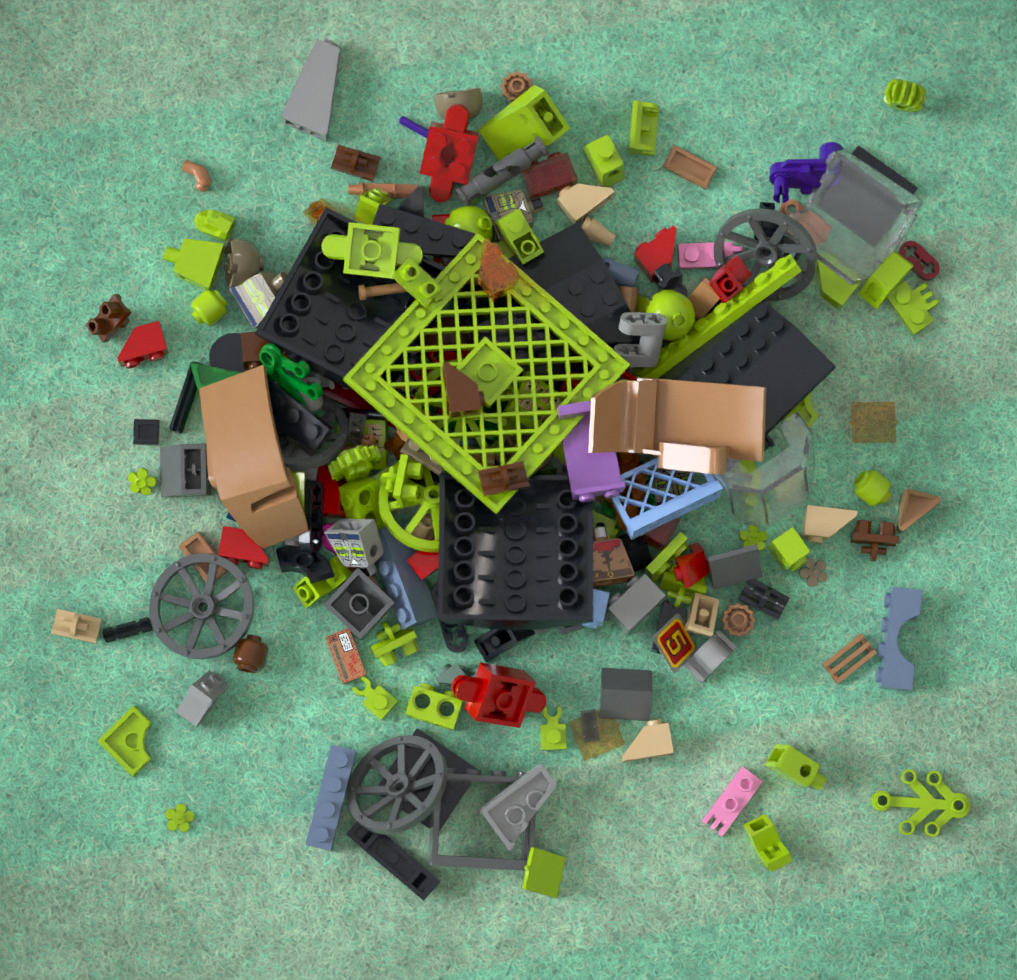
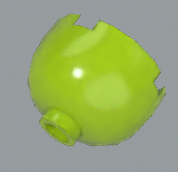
(472, 220)
(676, 309)

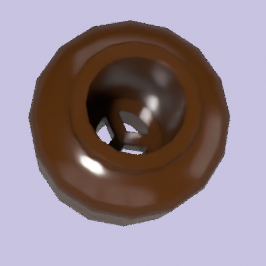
(250, 654)

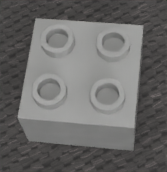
(635, 604)

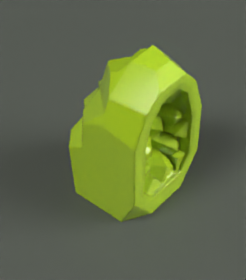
(215, 224)

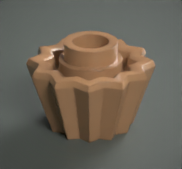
(515, 85)
(738, 619)

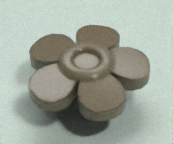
(813, 572)

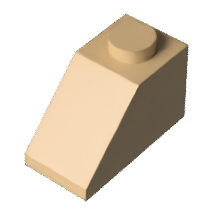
(583, 200)
(824, 522)
(702, 615)
(650, 742)

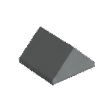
(734, 567)
(625, 694)

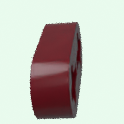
(922, 256)

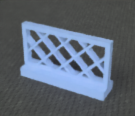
(667, 510)

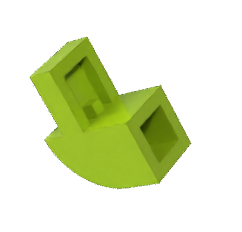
(767, 843)

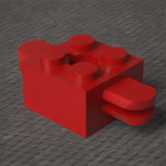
(449, 152)
(499, 694)

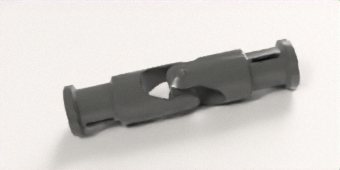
(518, 161)

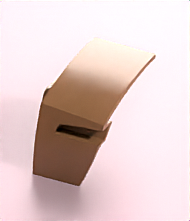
(681, 421)
(248, 460)

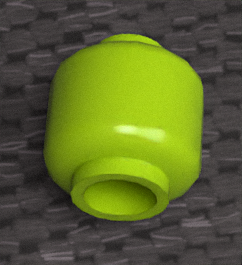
(209, 307)
(872, 487)

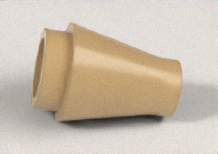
(597, 232)

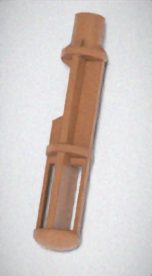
(393, 190)

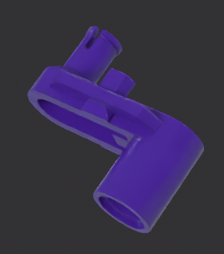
(800, 173)

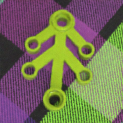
(925, 802)

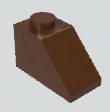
(461, 393)

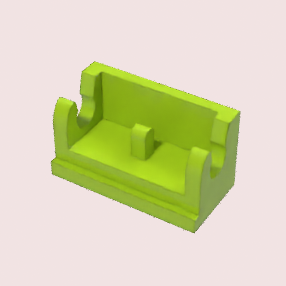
(643, 128)

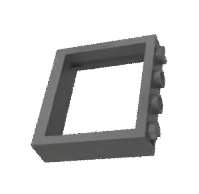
(436, 859)

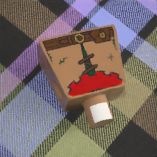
(609, 560)

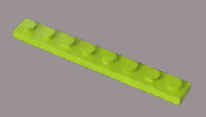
(722, 316)

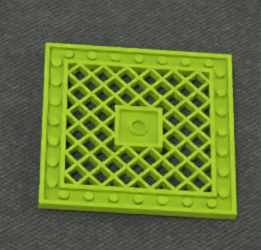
(486, 367)

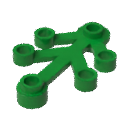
(274, 361)

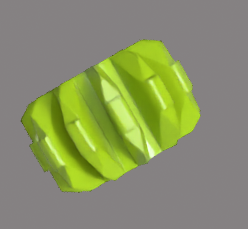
(904, 95)

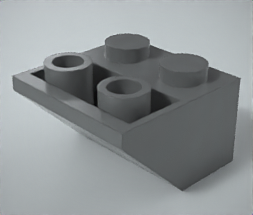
(184, 471)

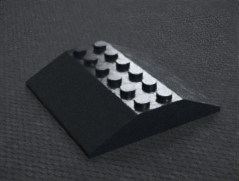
(575, 278)
(321, 314)
(759, 352)
(515, 566)

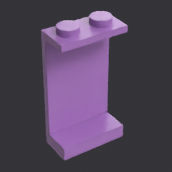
(588, 472)

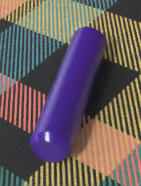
(414, 126)

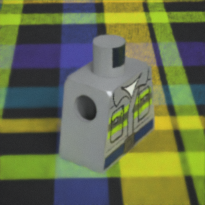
(356, 543)

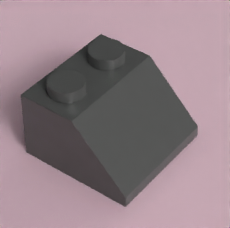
(359, 604)

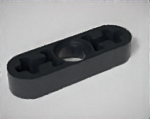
(313, 508)
(449, 637)

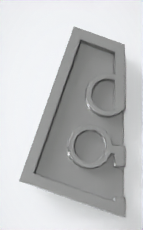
(516, 805)

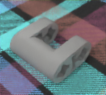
(651, 331)

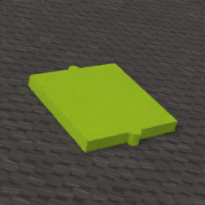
(543, 872)

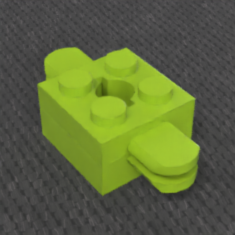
(370, 250)

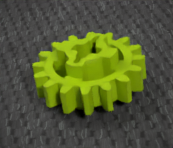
(355, 463)

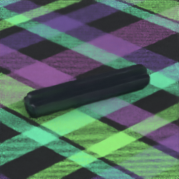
(184, 402)

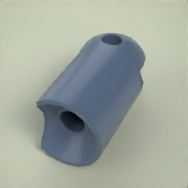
(622, 274)

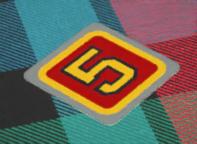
(675, 643)

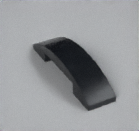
(395, 860)

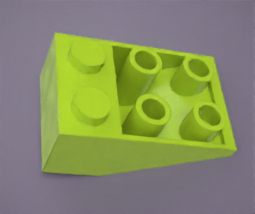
(522, 121)

